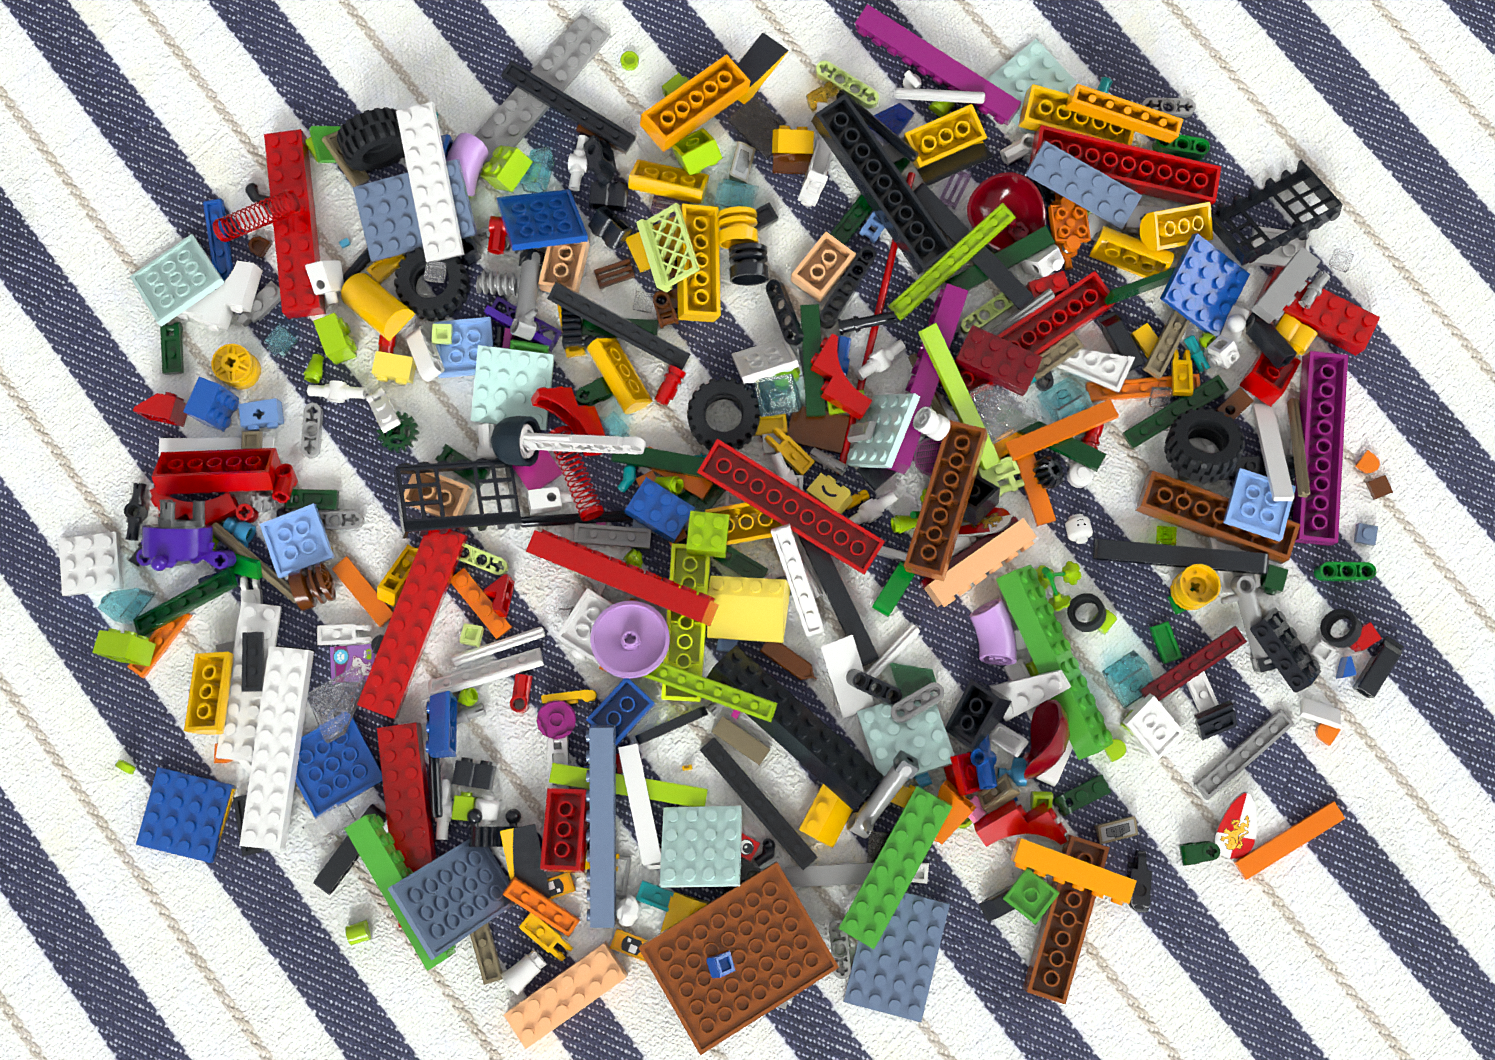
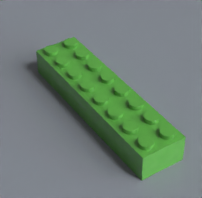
(895, 867)
(387, 869)

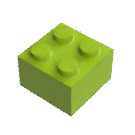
(697, 152)
(506, 168)
(335, 338)
(707, 534)
(124, 647)

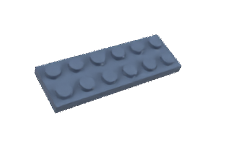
(1083, 184)

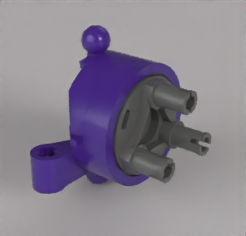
(181, 541)

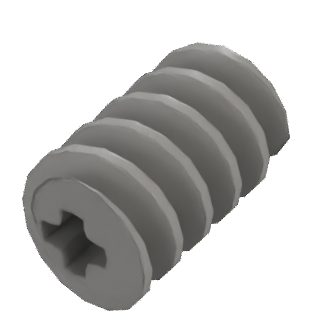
(496, 284)

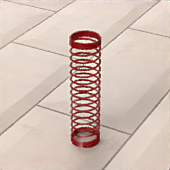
(229, 227)
(595, 509)

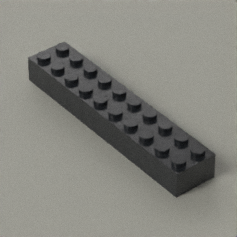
(881, 184)
(801, 730)

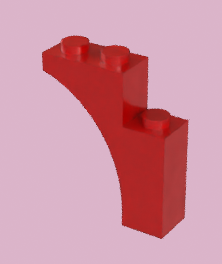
(839, 389)
(562, 403)
(216, 509)
(1014, 820)

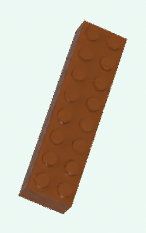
(946, 501)
(1204, 514)
(1063, 929)

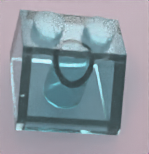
(540, 171)
(735, 193)
(778, 395)
(1065, 399)
(125, 604)
(1128, 677)

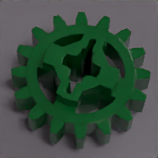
(392, 437)

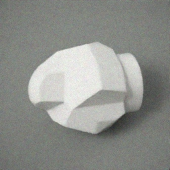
(627, 911)

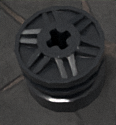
(748, 264)

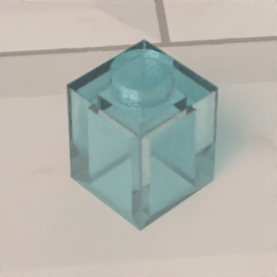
(280, 341)
(615, 426)

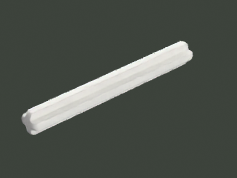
(940, 95)
(498, 646)

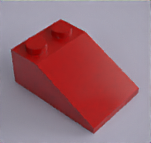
(1266, 380)

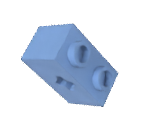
(251, 412)

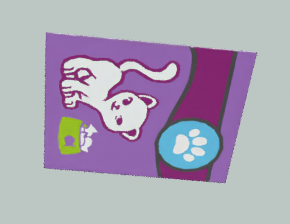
(347, 657)

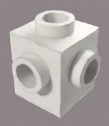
(1223, 352)

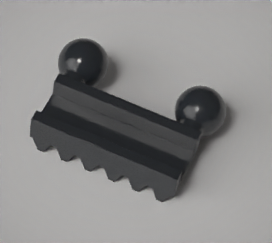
(573, 331)
(489, 835)

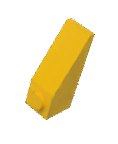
(394, 580)

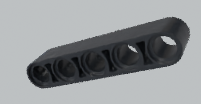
(850, 279)
(342, 859)

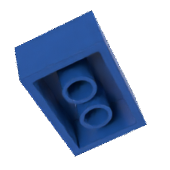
(211, 404)
(659, 510)
(622, 708)

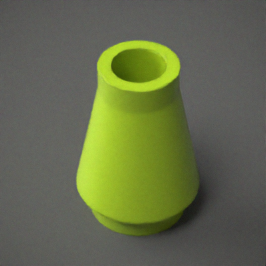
(314, 370)
(671, 483)
(902, 523)

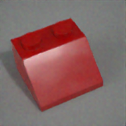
(163, 408)

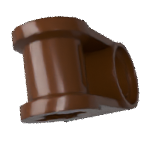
(665, 313)

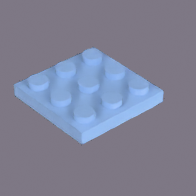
(461, 355)
(1253, 507)
(296, 540)

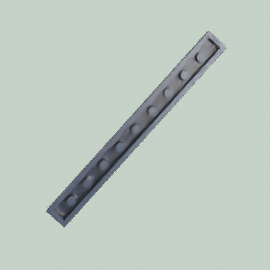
(602, 825)

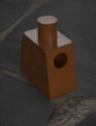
(1235, 403)

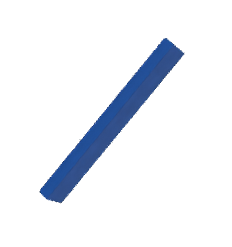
(219, 250)

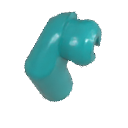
(629, 477)

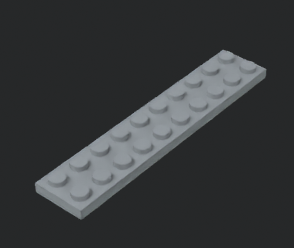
(559, 69)

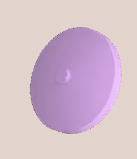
(630, 639)

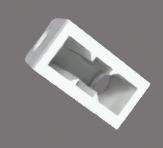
(1043, 262)
(326, 279)
(539, 503)

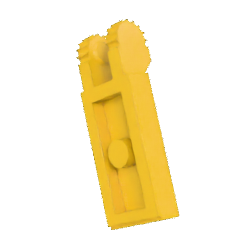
(1182, 374)
(791, 451)
(571, 697)
(544, 935)

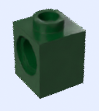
(1273, 581)

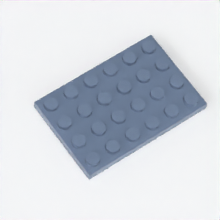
(391, 215)
(452, 896)
(901, 966)

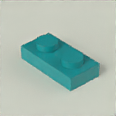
(654, 895)

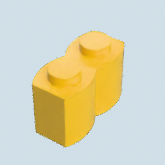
(1295, 333)

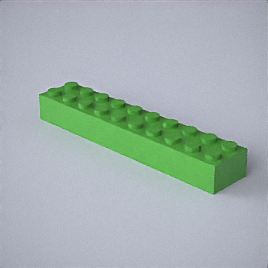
(1051, 653)

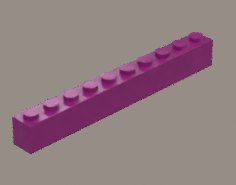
(935, 63)

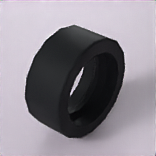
(1082, 599)
(1331, 618)

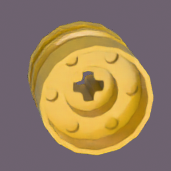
(737, 226)
(245, 370)
(1204, 581)

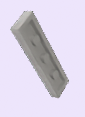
(612, 535)

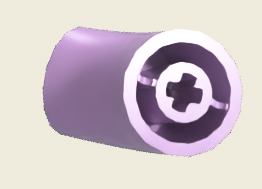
(472, 156)
(995, 633)

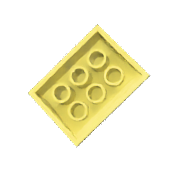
(749, 608)

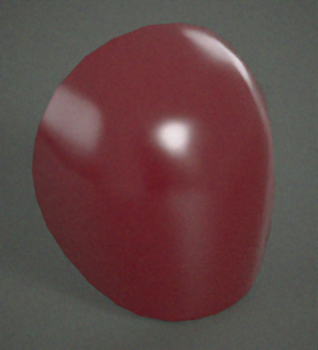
(1018, 196)
(1048, 738)

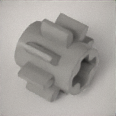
(262, 501)

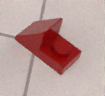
(501, 592)

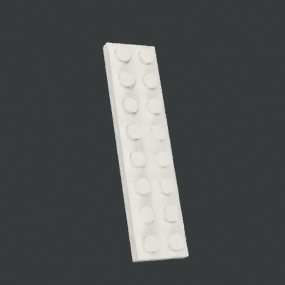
(430, 182)
(244, 707)

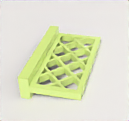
(656, 256)

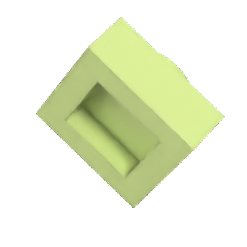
(442, 333)
(471, 635)

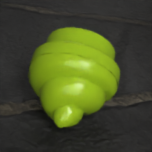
(634, 558)
(468, 696)

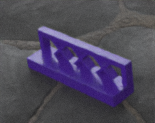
(506, 320)

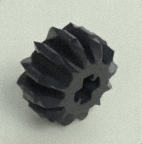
(1049, 472)

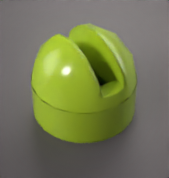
(1206, 339)

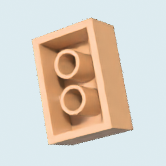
(564, 265)
(823, 267)
(454, 495)

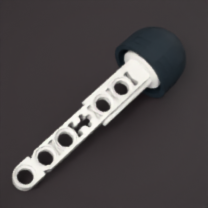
(519, 439)

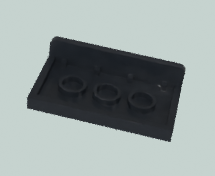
(1286, 650)

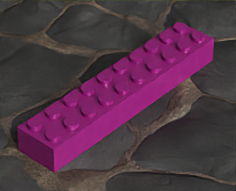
(925, 378)
(1323, 424)

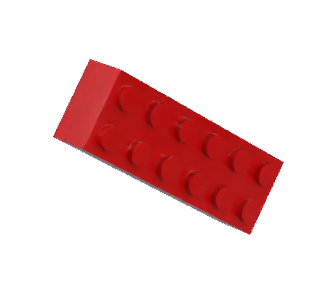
(1331, 317)
(216, 471)

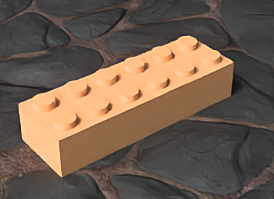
(984, 560)
(565, 995)

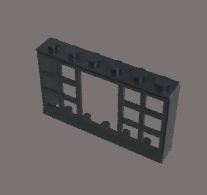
(1270, 190)
(461, 522)

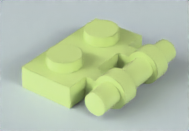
(1005, 469)

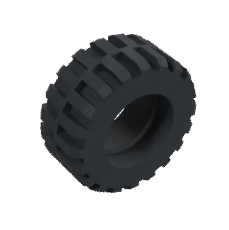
(371, 140)
(434, 307)
(722, 390)
(1210, 426)

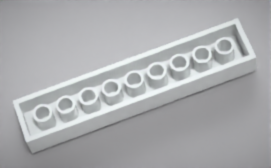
(276, 748)

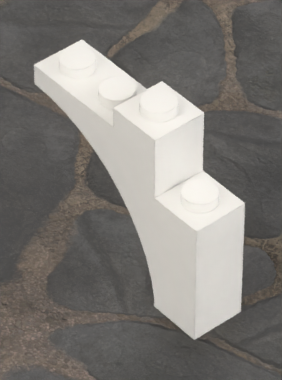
(816, 174)
(234, 295)

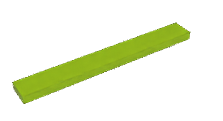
(952, 261)
(955, 388)
(714, 691)
(657, 790)

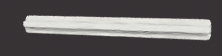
(890, 654)

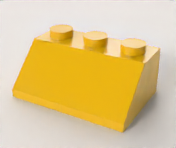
(825, 817)
(679, 908)

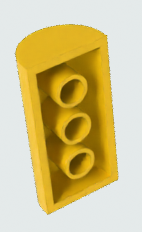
(945, 136)
(668, 182)
(1175, 226)
(1129, 253)
(375, 305)
(619, 374)
(746, 523)
(209, 693)

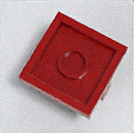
(963, 774)

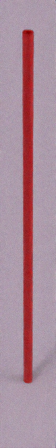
(873, 331)

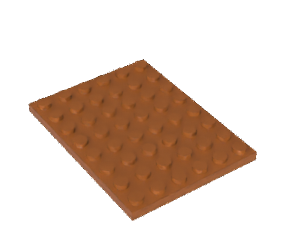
(771, 948)

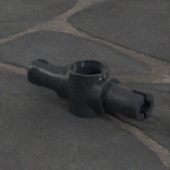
(136, 501)

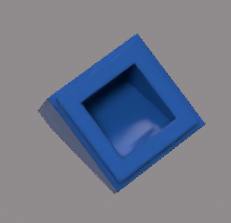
(1346, 668)
(720, 964)

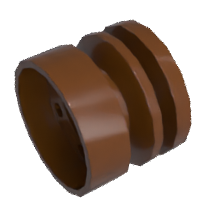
(309, 586)

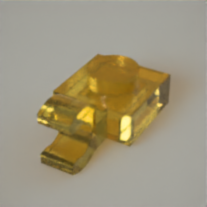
(821, 95)

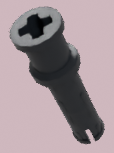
(857, 323)

